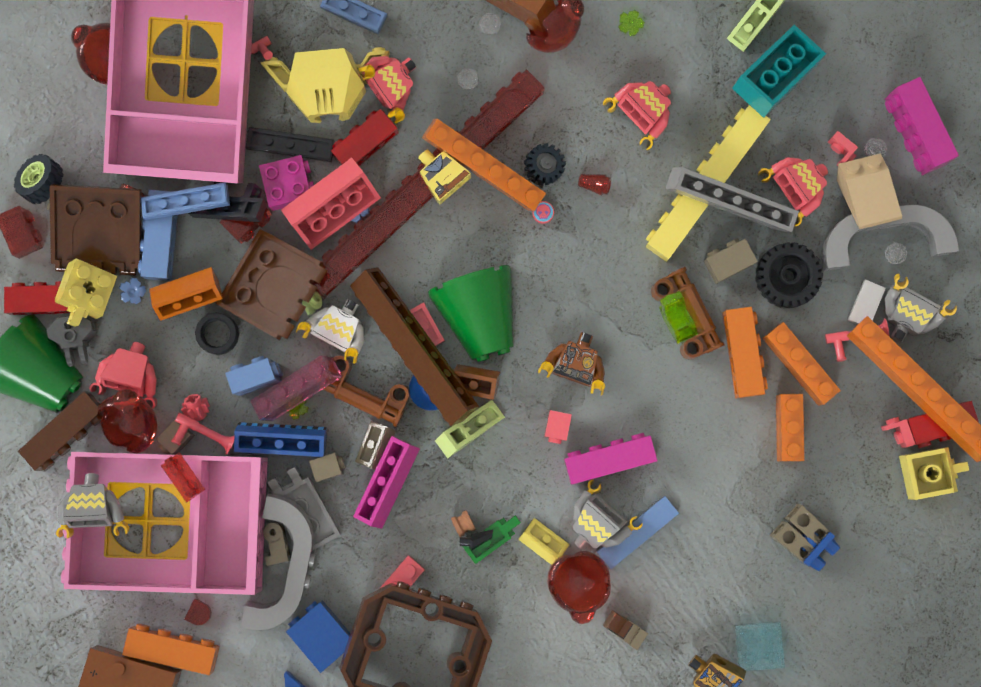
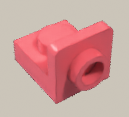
(844, 146)
(903, 433)

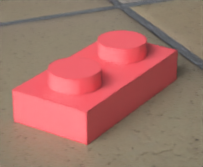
(427, 323)
(407, 572)

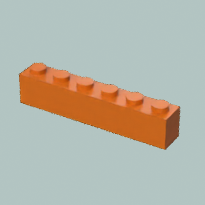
(483, 165)

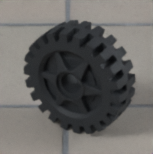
(801, 263)

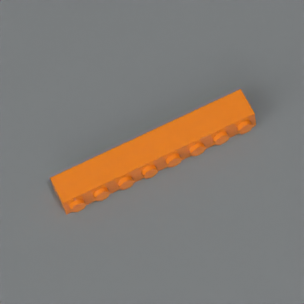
(918, 386)

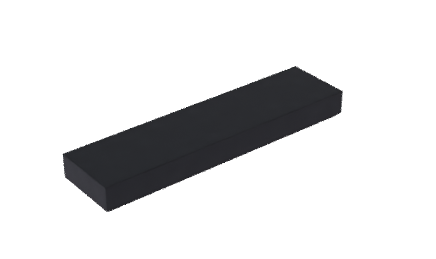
(289, 144)

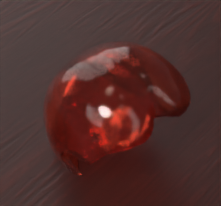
(560, 27)
(93, 50)
(128, 421)
(579, 584)

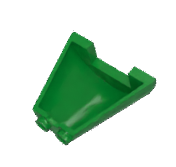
(478, 310)
(36, 367)

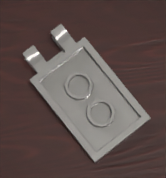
(306, 495)

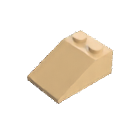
(869, 191)

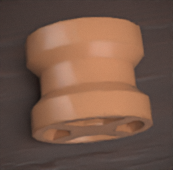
(463, 523)

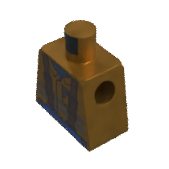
(716, 672)

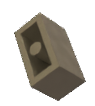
(730, 260)

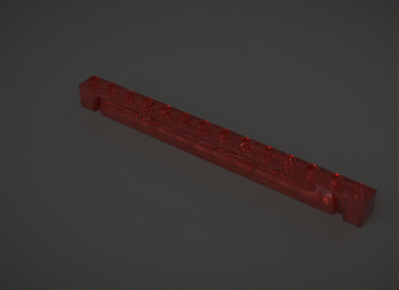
(414, 192)

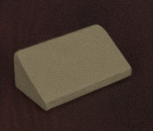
(374, 444)

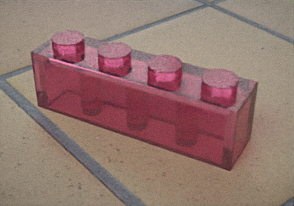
(296, 388)

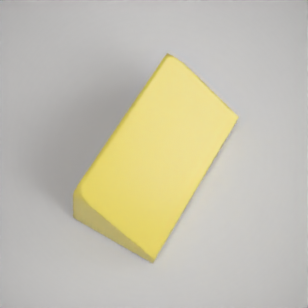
(543, 541)

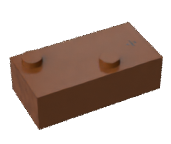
(528, 11)
(112, 669)

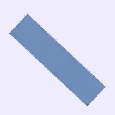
(185, 201)
(652, 520)

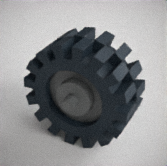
(544, 164)

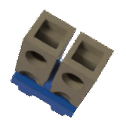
(811, 543)

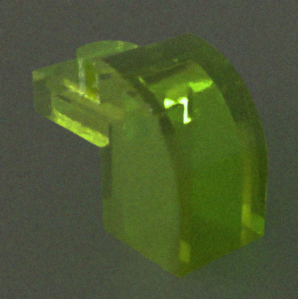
(677, 317)

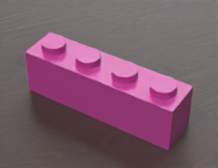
(610, 459)
(386, 482)

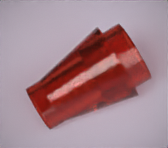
(595, 182)

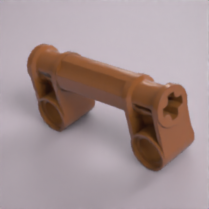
(707, 338)
(368, 402)

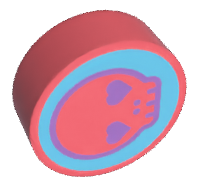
(543, 213)

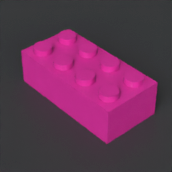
(920, 126)

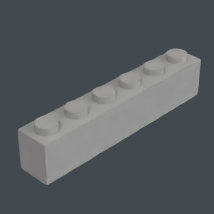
(732, 199)

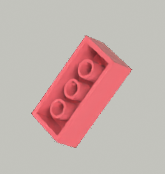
(331, 203)

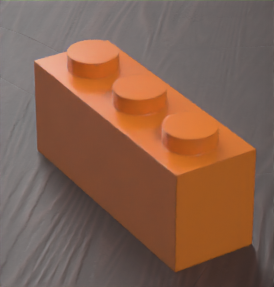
(185, 293)
(790, 427)

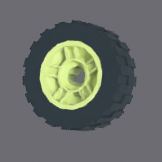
(35, 178)

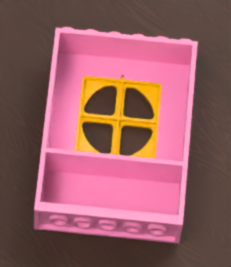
(178, 134)
(220, 535)

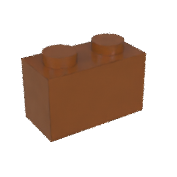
(478, 381)

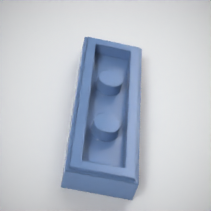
(357, 13)

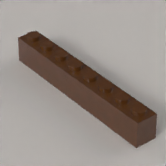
(414, 346)

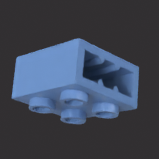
(253, 377)

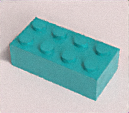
(778, 71)

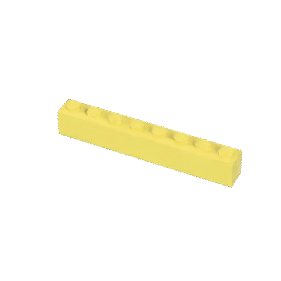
(719, 167)

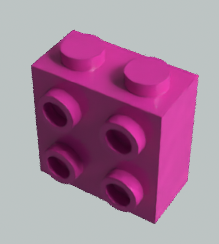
(285, 180)

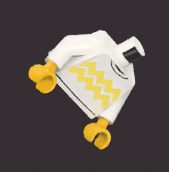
(337, 328)

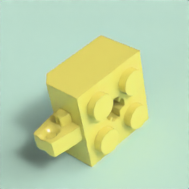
(74, 295)
(943, 471)

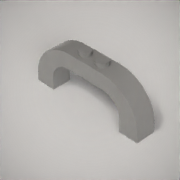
(934, 226)
(266, 616)

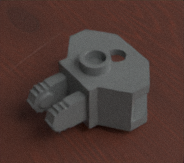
(73, 337)

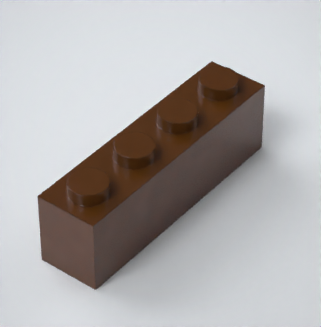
(62, 432)

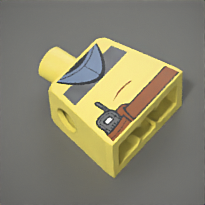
(442, 174)

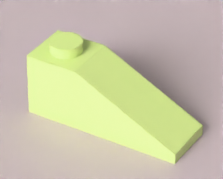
(753, 22)
(471, 428)

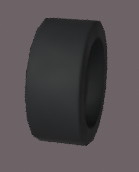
(200, 336)

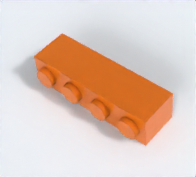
(744, 352)
(801, 364)
(171, 649)

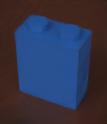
(319, 635)

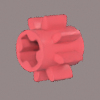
(195, 407)

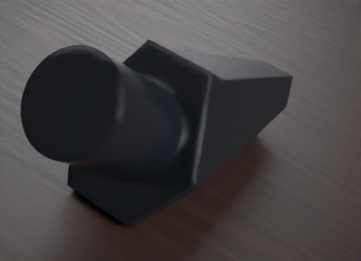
(476, 539)

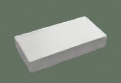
(866, 302)

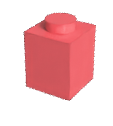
(557, 426)

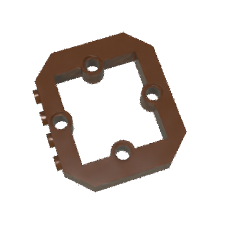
(369, 618)

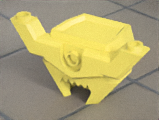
(323, 81)

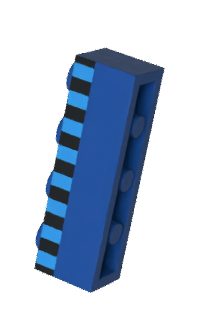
(280, 439)

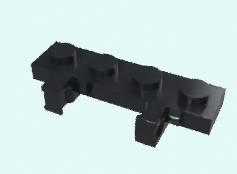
(244, 208)

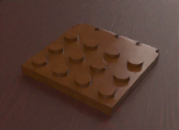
(95, 227)
(272, 285)

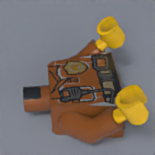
(576, 363)

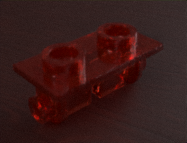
(182, 477)

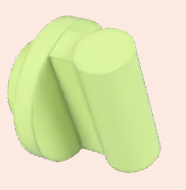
(314, 304)

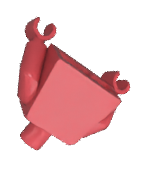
(129, 371)

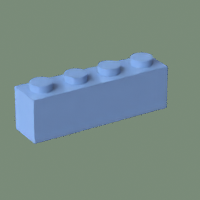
(158, 246)

